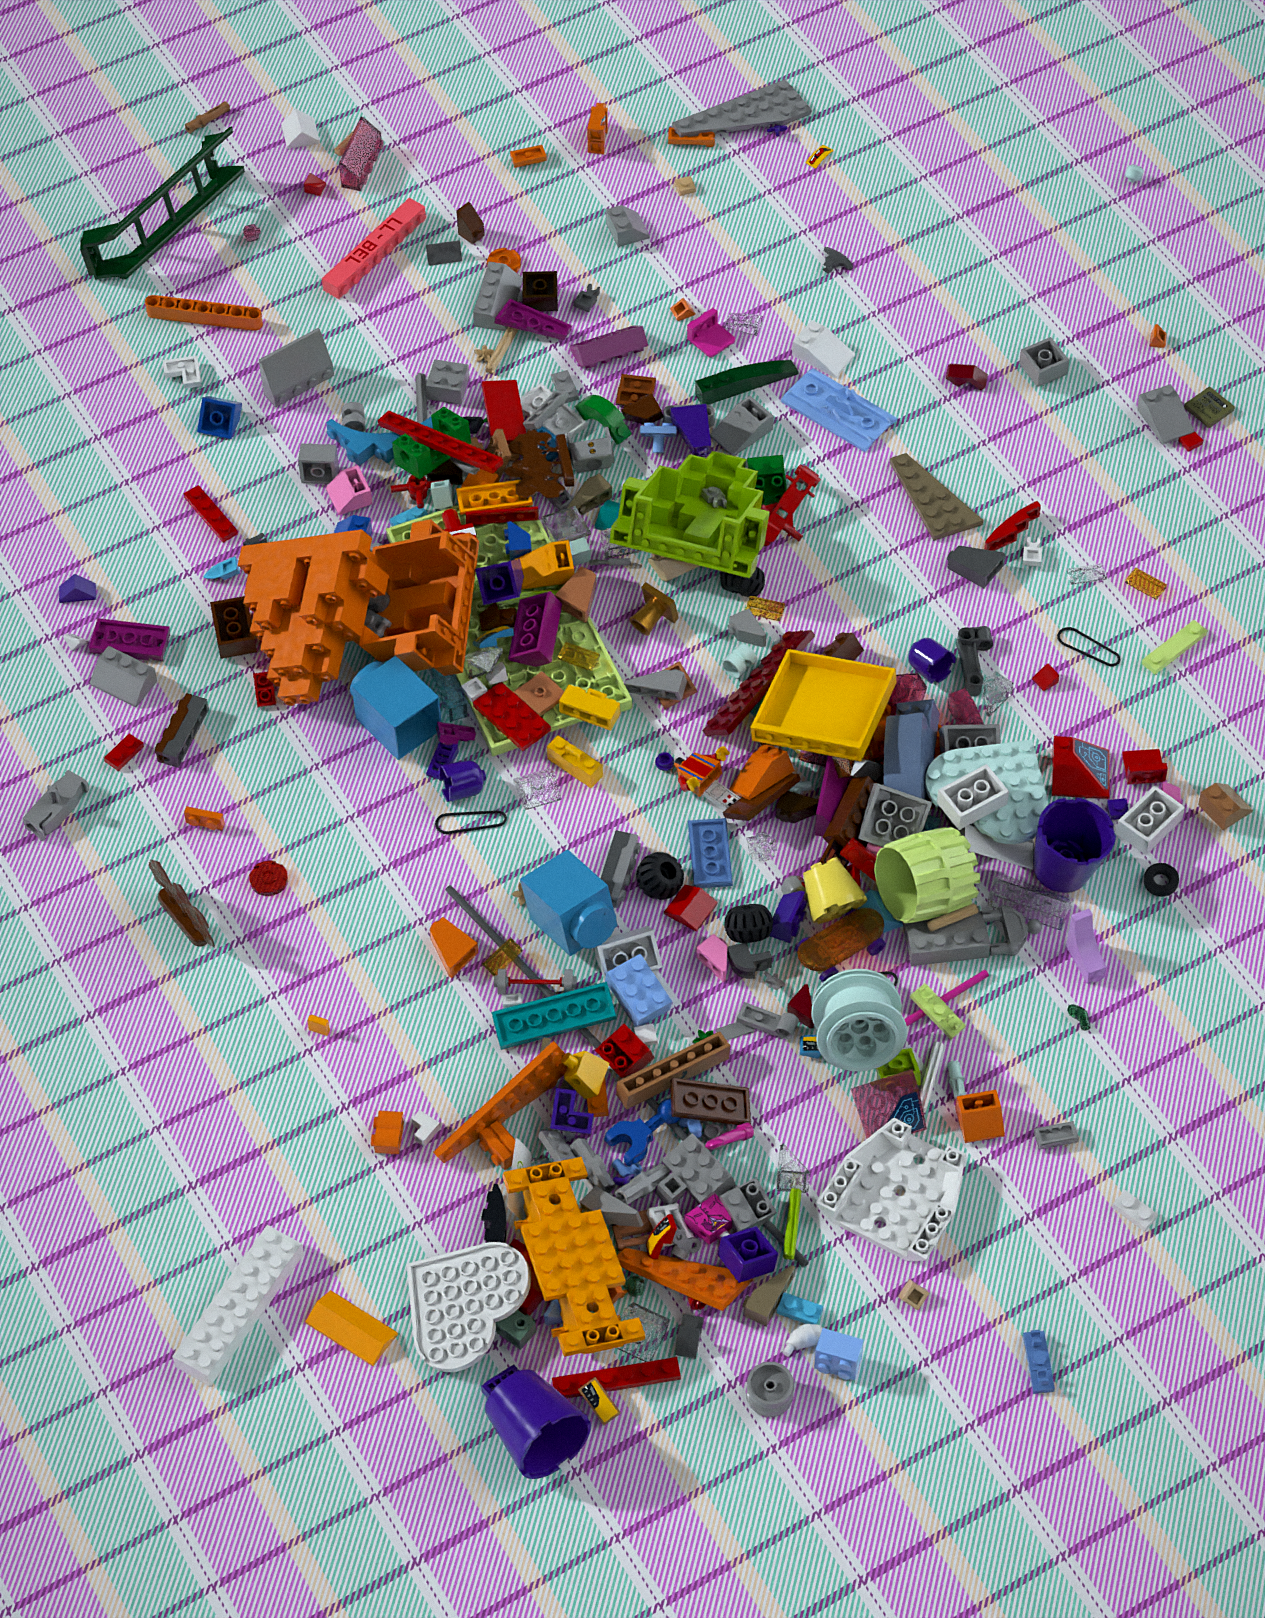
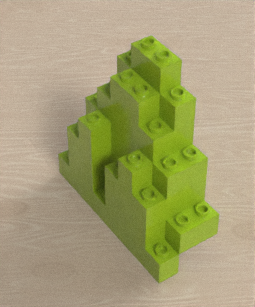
(676, 522)

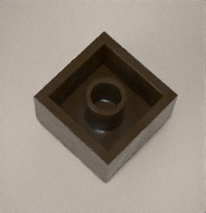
(541, 290)

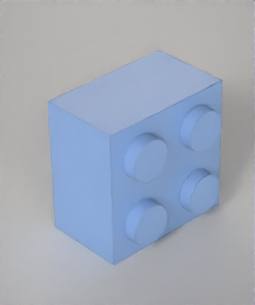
(838, 1354)

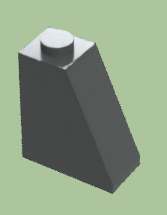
(975, 564)

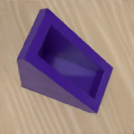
(77, 589)

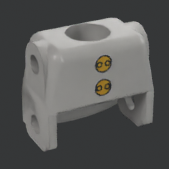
(591, 454)

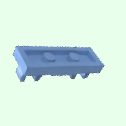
(1038, 1362)

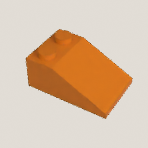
(762, 771)

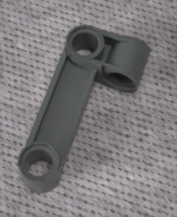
(967, 643)

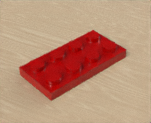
(512, 716)

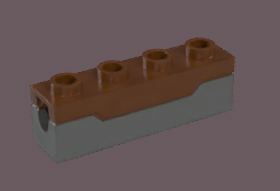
(181, 730)

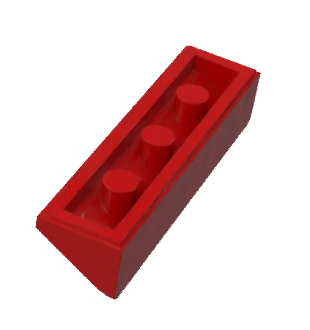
(502, 515)

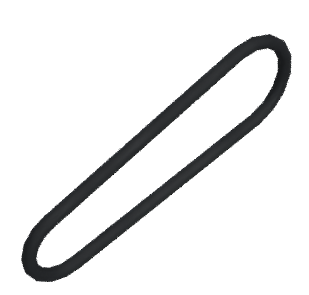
(1084, 653)
(470, 813)

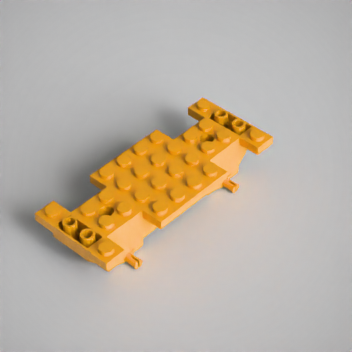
(572, 1257)

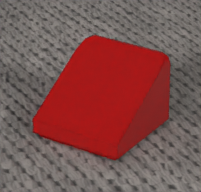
(1046, 677)

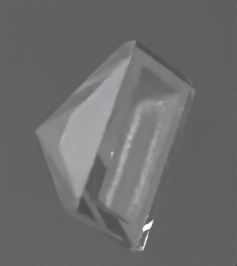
(1086, 573)

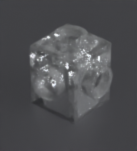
(755, 844)

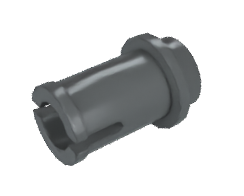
(255, 540)

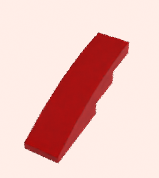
(1009, 529)

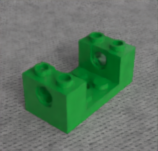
(421, 459)

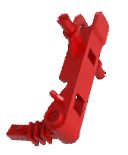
(789, 502)

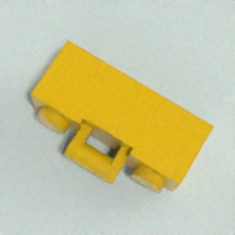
(590, 706)
(574, 761)

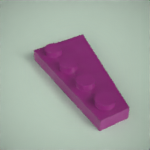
(531, 320)

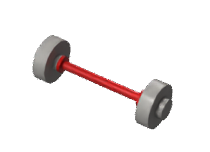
(502, 981)

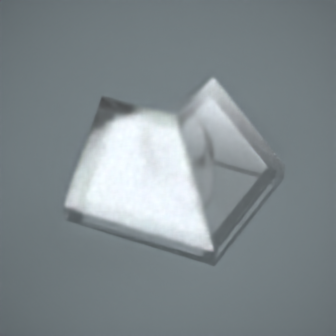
(482, 661)

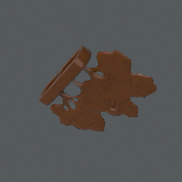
(536, 469)
(178, 907)

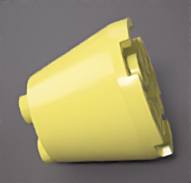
(831, 891)

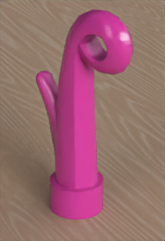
(741, 1132)

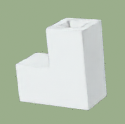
(426, 1127)

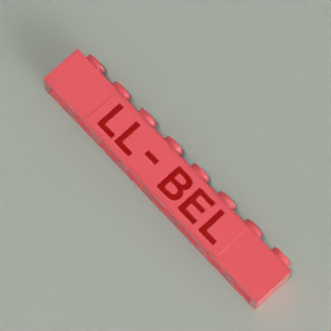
(373, 248)

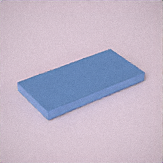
(710, 853)

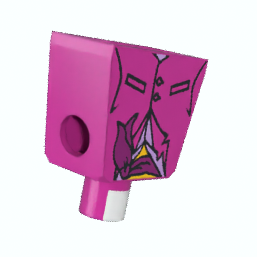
(709, 1220)

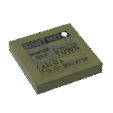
(1209, 407)

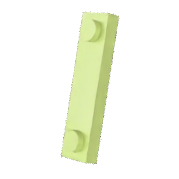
(1174, 647)

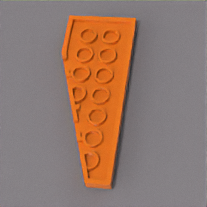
(525, 1087)

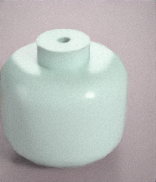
(1134, 173)

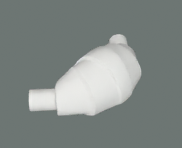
(803, 1337)

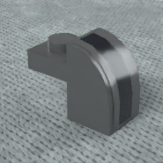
(746, 964)

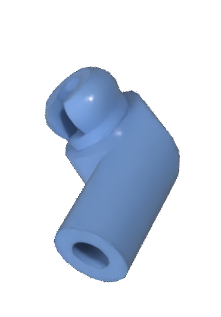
(693, 1125)
(625, 1170)

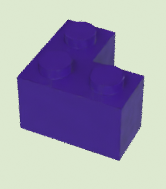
(564, 1116)

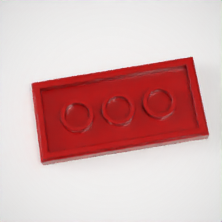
(503, 408)

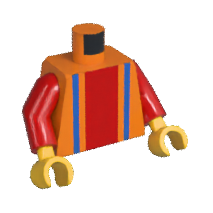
(700, 770)

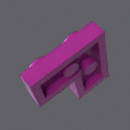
(452, 733)

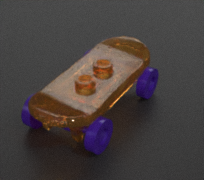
(842, 940)

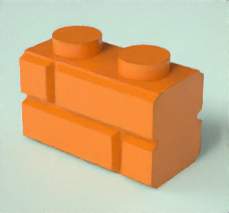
(498, 1143)

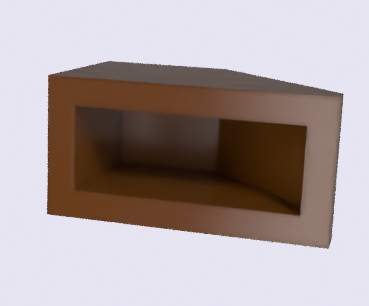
(469, 223)

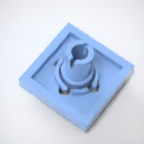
(658, 434)

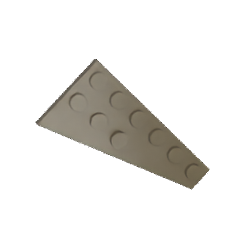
(936, 505)

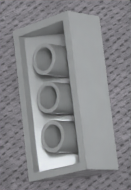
(497, 287)

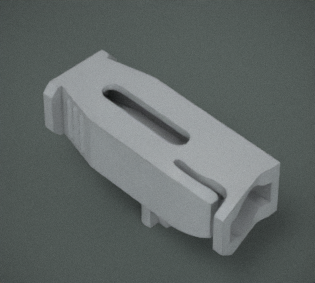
(55, 804)

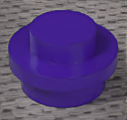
(664, 761)

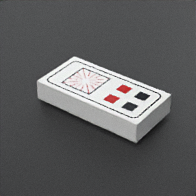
(720, 795)

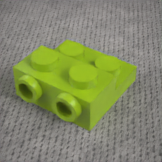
(902, 1062)

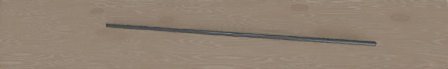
(592, 1039)

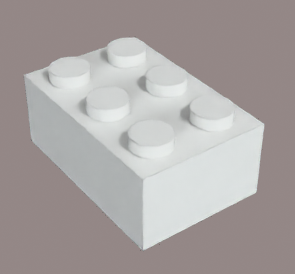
(972, 797)
(1150, 820)

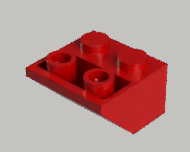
(625, 1052)

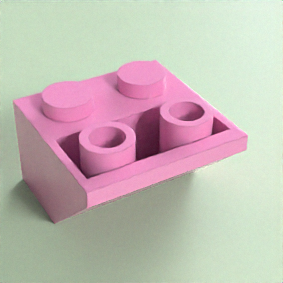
(349, 491)

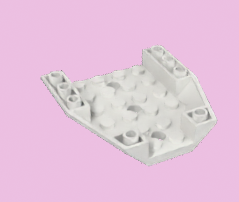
(866, 1186)

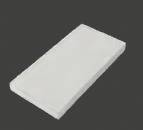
(562, 421)

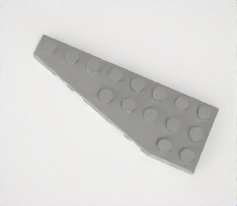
(765, 106)

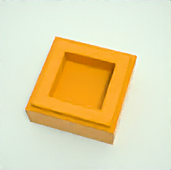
(318, 1025)

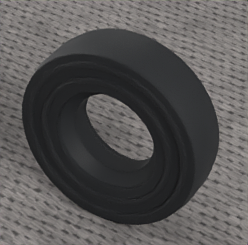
(1161, 890)

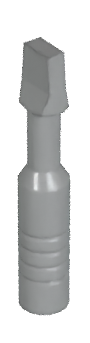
(612, 562)

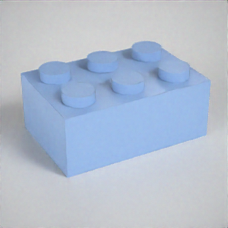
(638, 991)

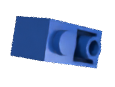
(519, 541)

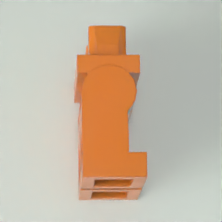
(597, 128)

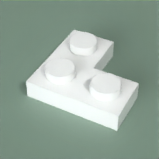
(186, 367)

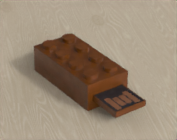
(847, 819)

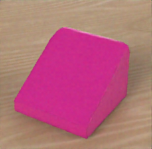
(1172, 790)

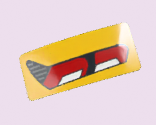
(818, 156)

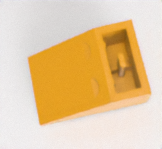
(547, 565)

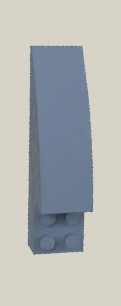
(910, 746)

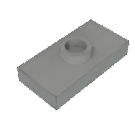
(1056, 1135)

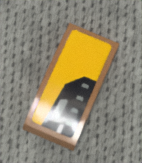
(599, 1401)

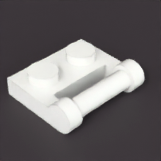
(656, 1214)

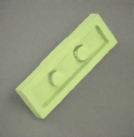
(937, 1011)

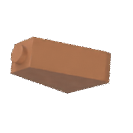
(578, 594)

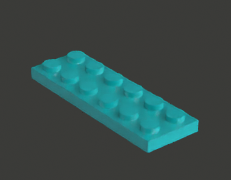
(554, 1015)

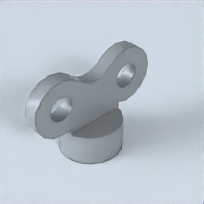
(684, 1245)

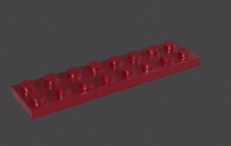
(756, 685)

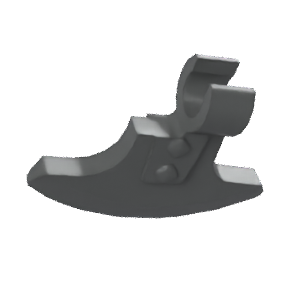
(835, 259)

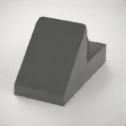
(689, 1336)

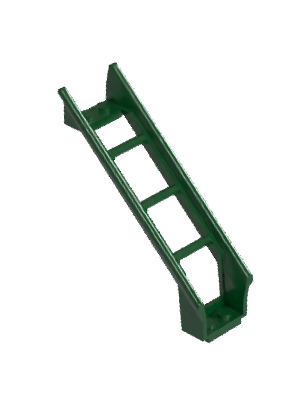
(127, 264)

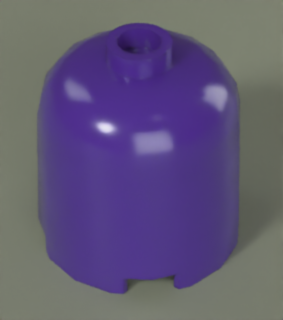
(931, 659)
(461, 780)

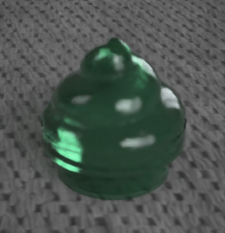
(634, 1286)

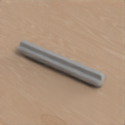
(421, 397)

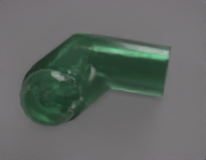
(1079, 1014)

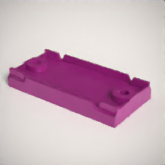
(131, 638)

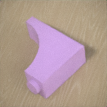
(1083, 947)

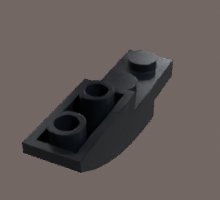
(495, 1217)

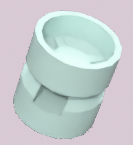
(739, 661)

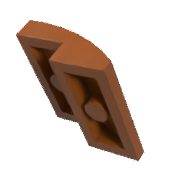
(633, 388)

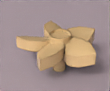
(484, 353)
(520, 894)

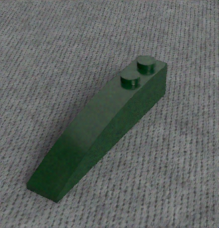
(742, 379)

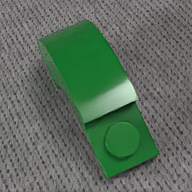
(607, 414)

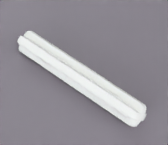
(930, 1074)

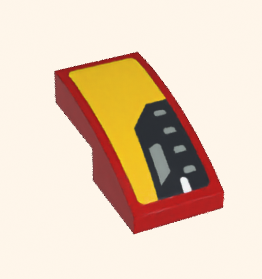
(662, 1234)

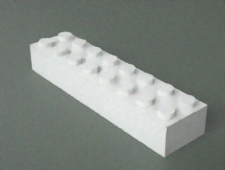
(238, 1305)

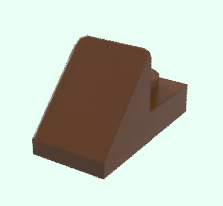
(495, 618)

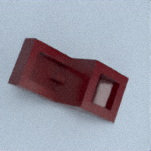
(961, 373)

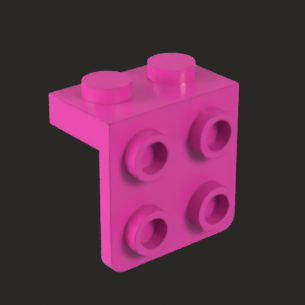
(708, 334)

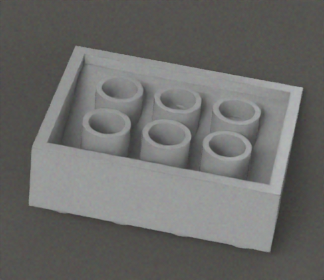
(295, 368)
(955, 942)

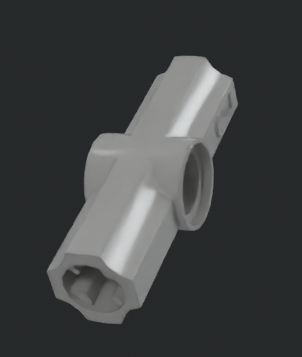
(594, 1165)
(642, 1184)

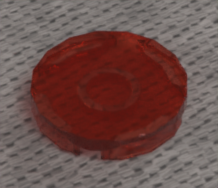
(268, 878)

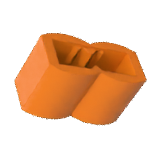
(388, 1132)

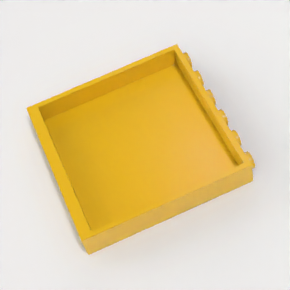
(824, 705)

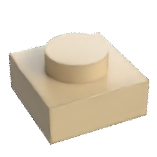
(685, 185)

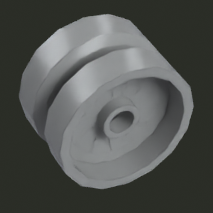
(770, 1389)

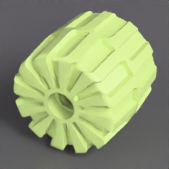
(926, 875)

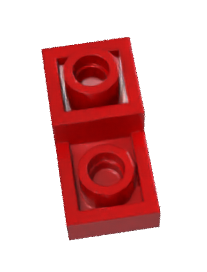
(264, 690)

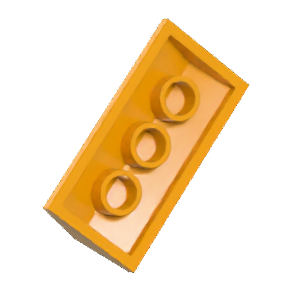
(490, 497)
(351, 1327)

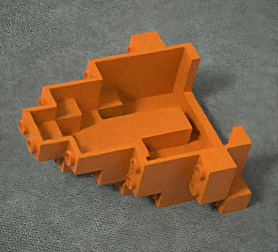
(429, 599)
(307, 603)

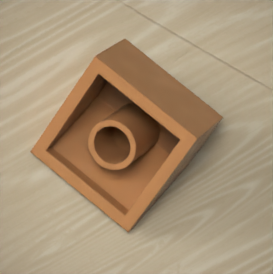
(1223, 805)

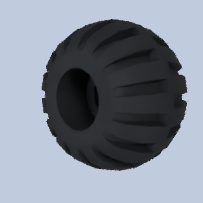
(745, 586)
(660, 876)
(748, 923)

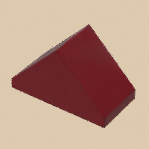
(801, 1006)

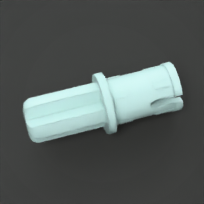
(956, 1078)

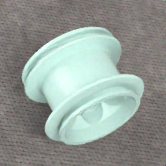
(858, 1020)

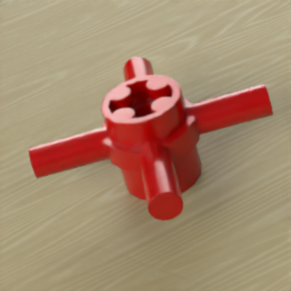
(416, 487)

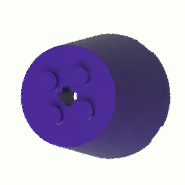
(1071, 843)
(536, 1423)

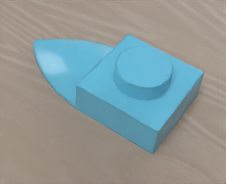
(224, 569)

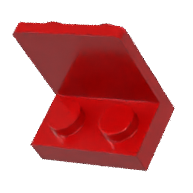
(1144, 766)

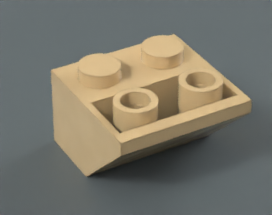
(669, 568)

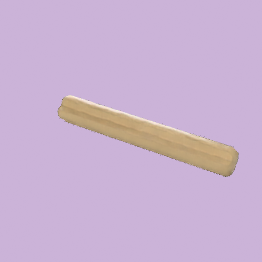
(501, 349)

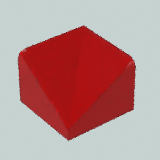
(314, 185)

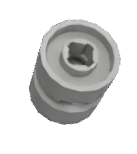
(353, 416)

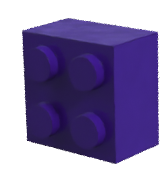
(747, 1254)

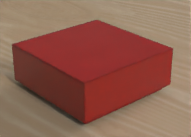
(1191, 441)

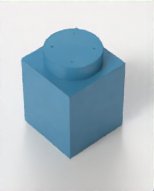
(395, 706)
(569, 903)

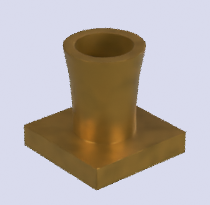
(656, 606)

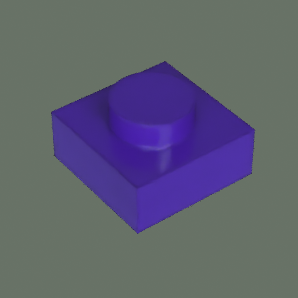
(1117, 808)

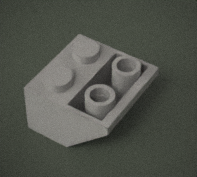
(748, 1205)

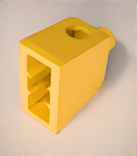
(585, 1072)

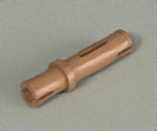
(202, 120)

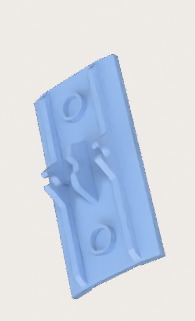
(838, 409)

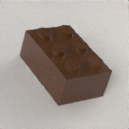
(233, 627)

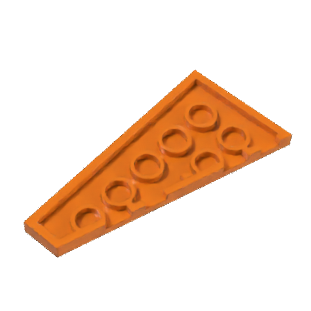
(699, 1281)

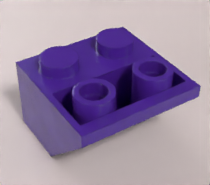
(788, 916)

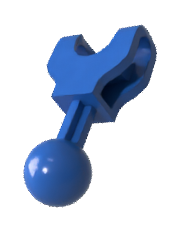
(639, 1133)

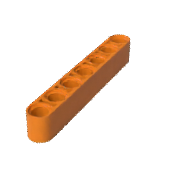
(204, 312)

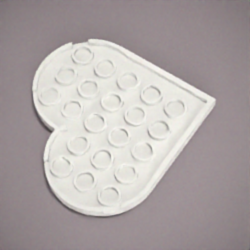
(461, 1299)

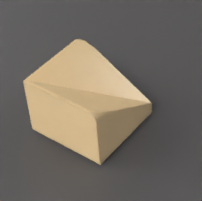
(913, 1294)

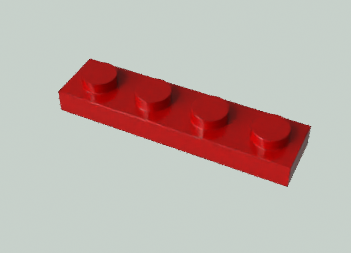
(210, 513)

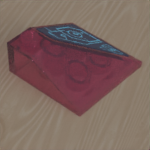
(889, 1099)

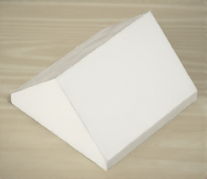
(299, 130)

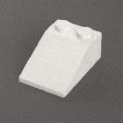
(821, 349)

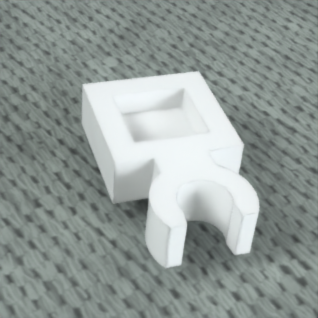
(1032, 553)

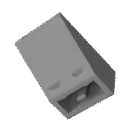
(743, 426)

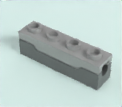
(619, 864)

